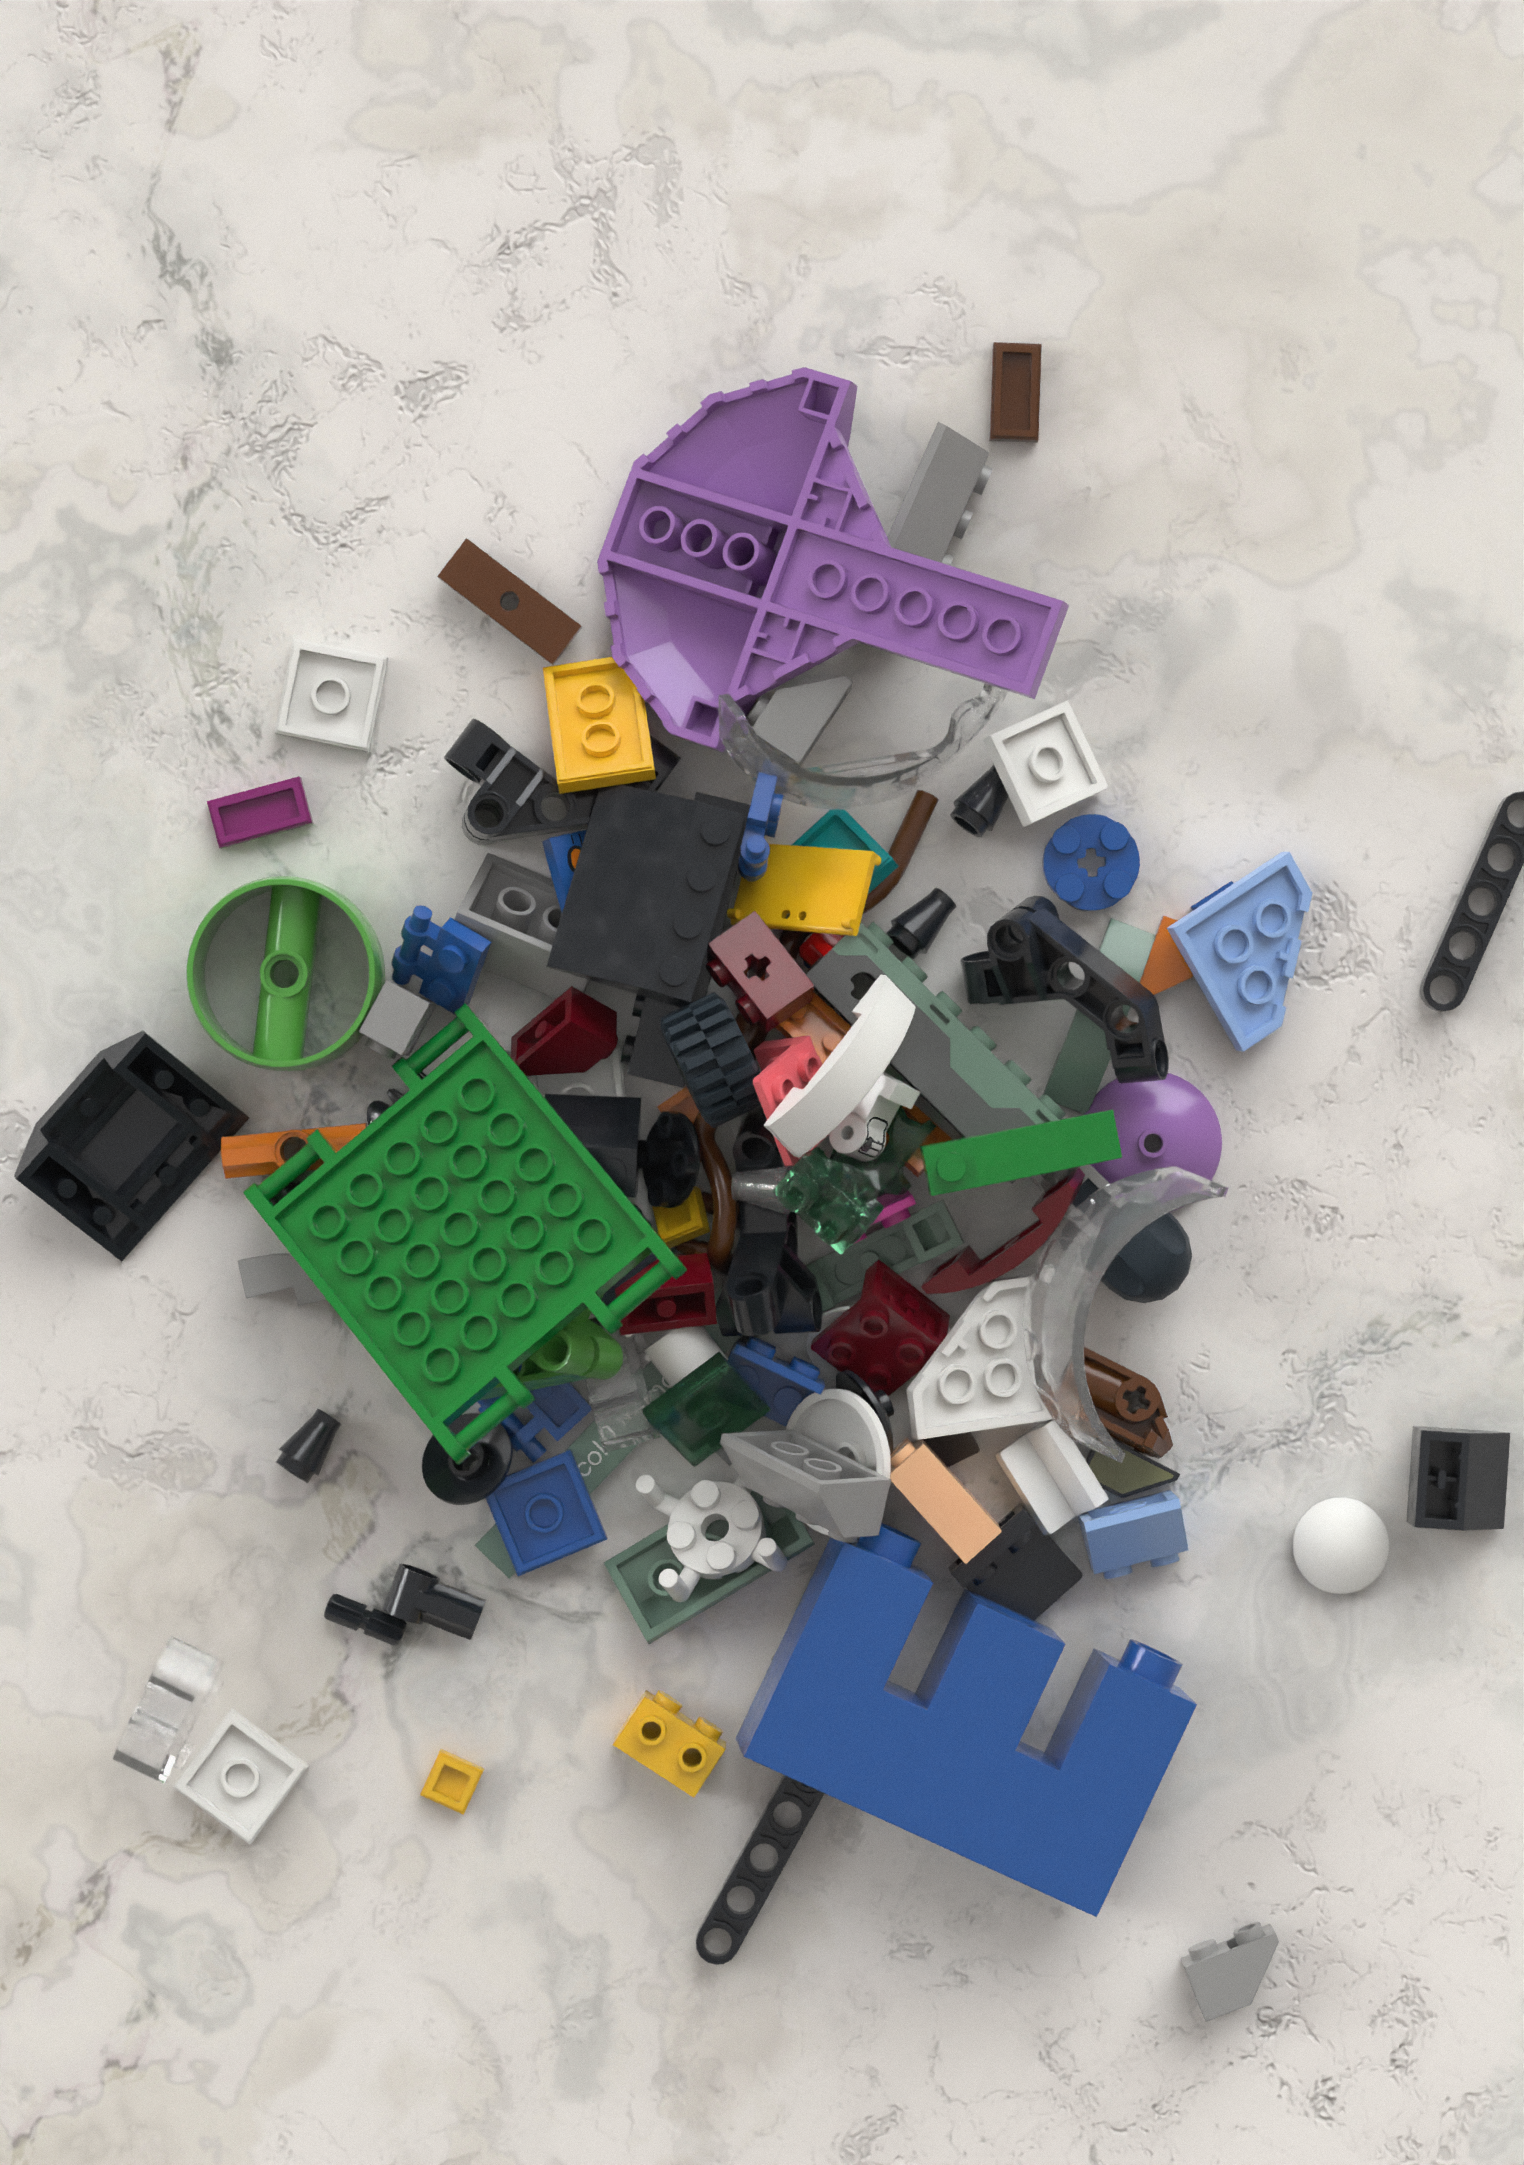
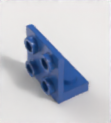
(777, 1381)

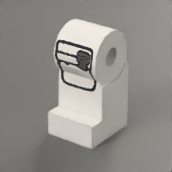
(864, 1129)

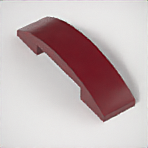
(967, 1270)

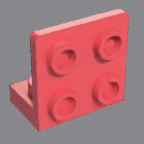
(784, 1066)

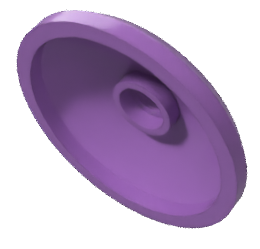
(1165, 1108)

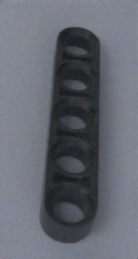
(1464, 920)
(757, 1880)

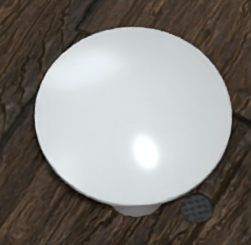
(1340, 1545)

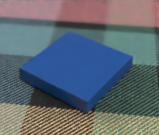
(545, 1513)

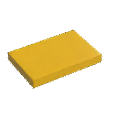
(597, 726)

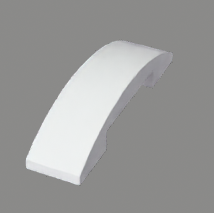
(847, 1073)

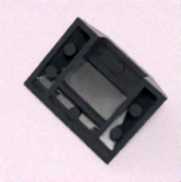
(126, 1141)

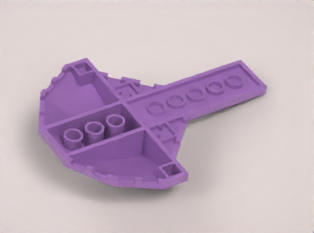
(762, 556)

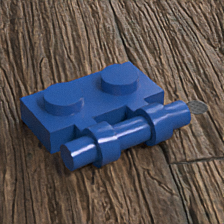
(761, 822)
(452, 968)
(554, 1408)

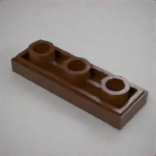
(485, 585)

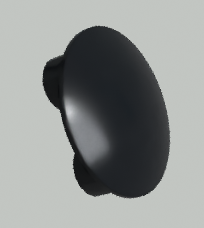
(670, 1160)

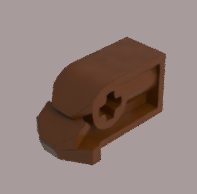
(1144, 1427)

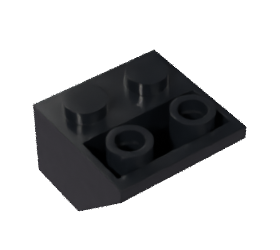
(1458, 1478)

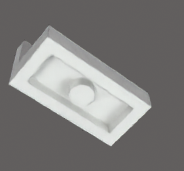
(1051, 1476)

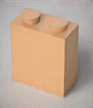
(942, 1499)

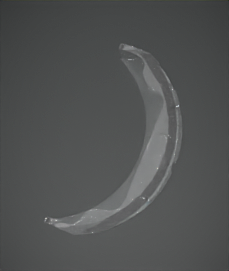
(858, 781)
(1068, 1277)

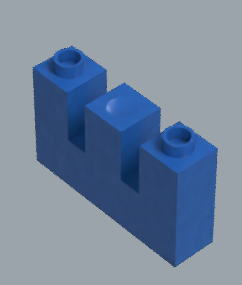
(952, 1751)

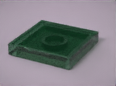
(704, 1407)

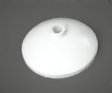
(846, 1426)

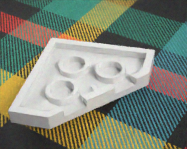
(978, 1370)

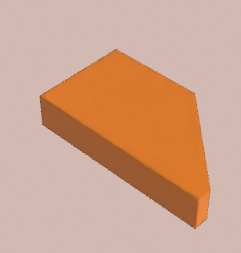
(1165, 963)

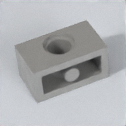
(396, 1020)

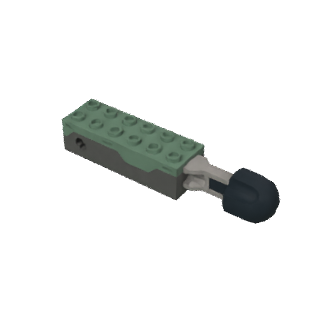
(981, 1093)

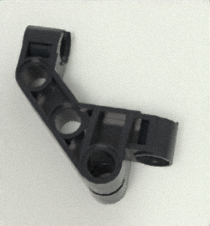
(516, 787)
(1031, 964)
(765, 1279)

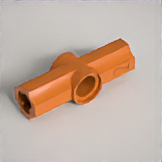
(264, 1152)

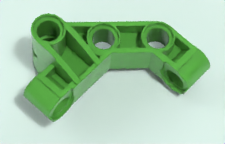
(572, 1355)

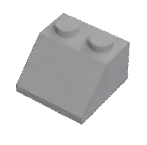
(798, 716)

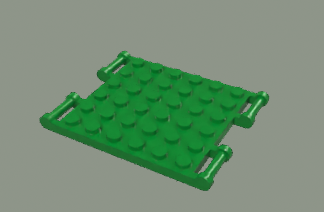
(462, 1231)

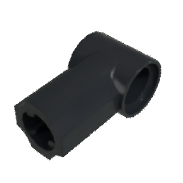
(422, 1598)

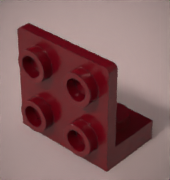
(885, 1332)

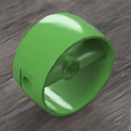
(292, 937)

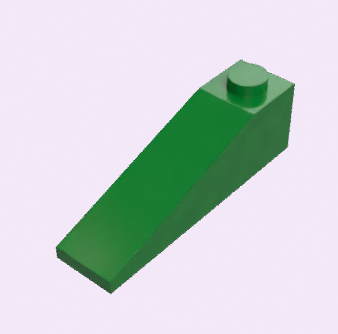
(1020, 1152)

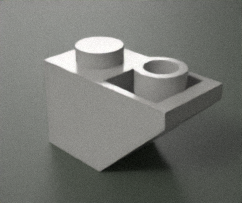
(1230, 1972)

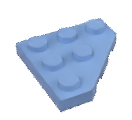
(1247, 947)

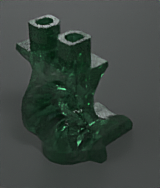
(840, 1192)

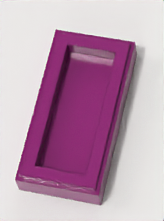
(260, 812)

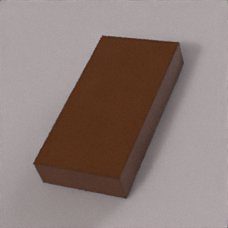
(1015, 392)

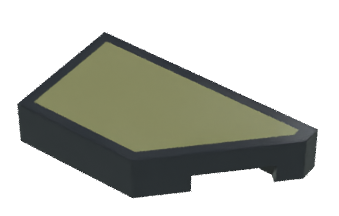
(1131, 1476)

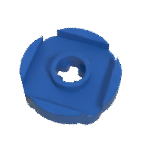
(1109, 841)

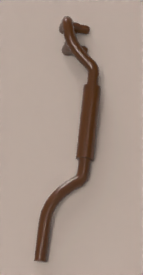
(721, 1203)

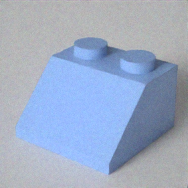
(1134, 1533)

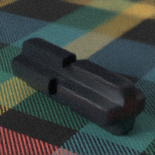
(355, 1616)

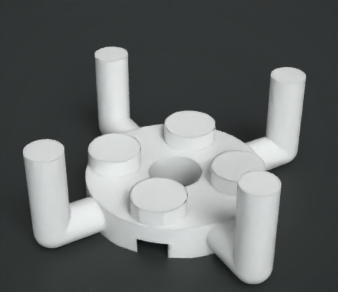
(687, 1530)

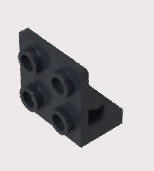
(1019, 1567)

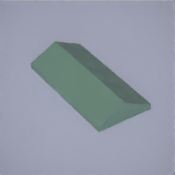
(639, 1567)

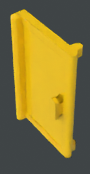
(816, 885)

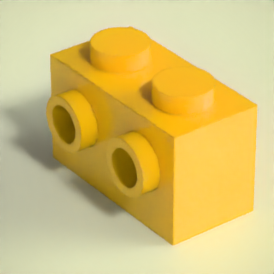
(671, 1742)

